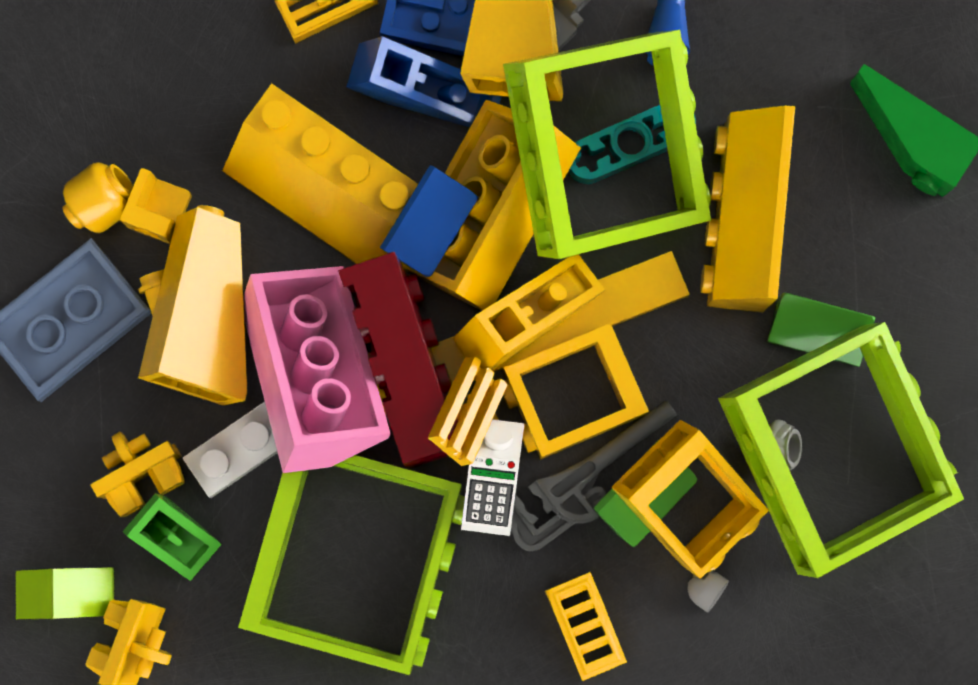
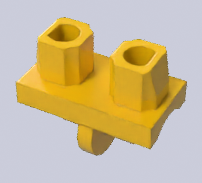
(120, 484)
(134, 646)

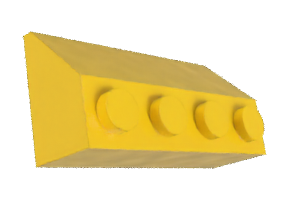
(318, 176)
(749, 209)
(500, 221)

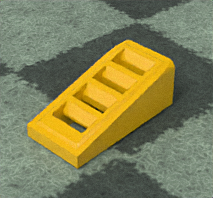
(571, 588)

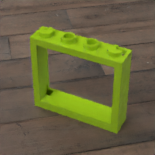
(540, 152)
(774, 479)
(427, 600)

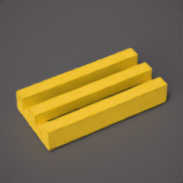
(321, 22)
(473, 416)

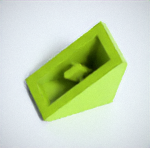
(63, 592)

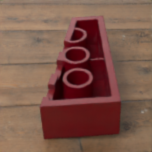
(400, 353)

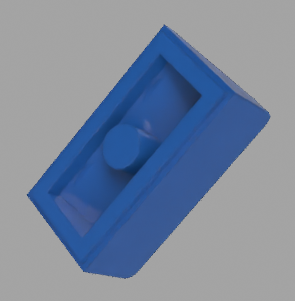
(429, 221)

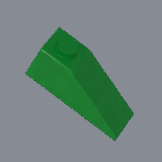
(920, 137)

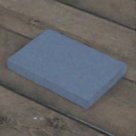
(68, 319)

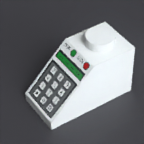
(493, 480)

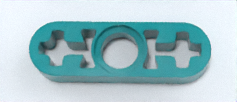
(594, 146)

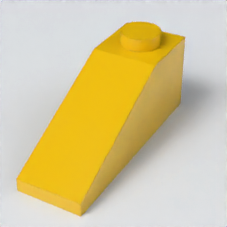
(528, 312)

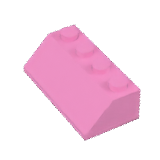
(312, 368)

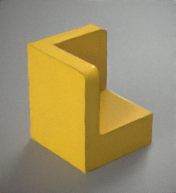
(154, 206)

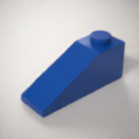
(414, 82)

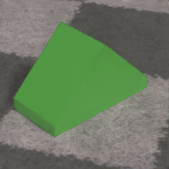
(172, 536)

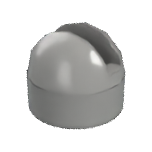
(707, 590)

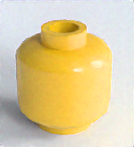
(96, 197)

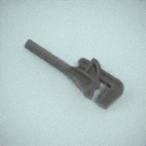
(571, 491)

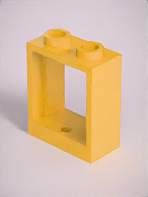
(617, 371)
(661, 467)

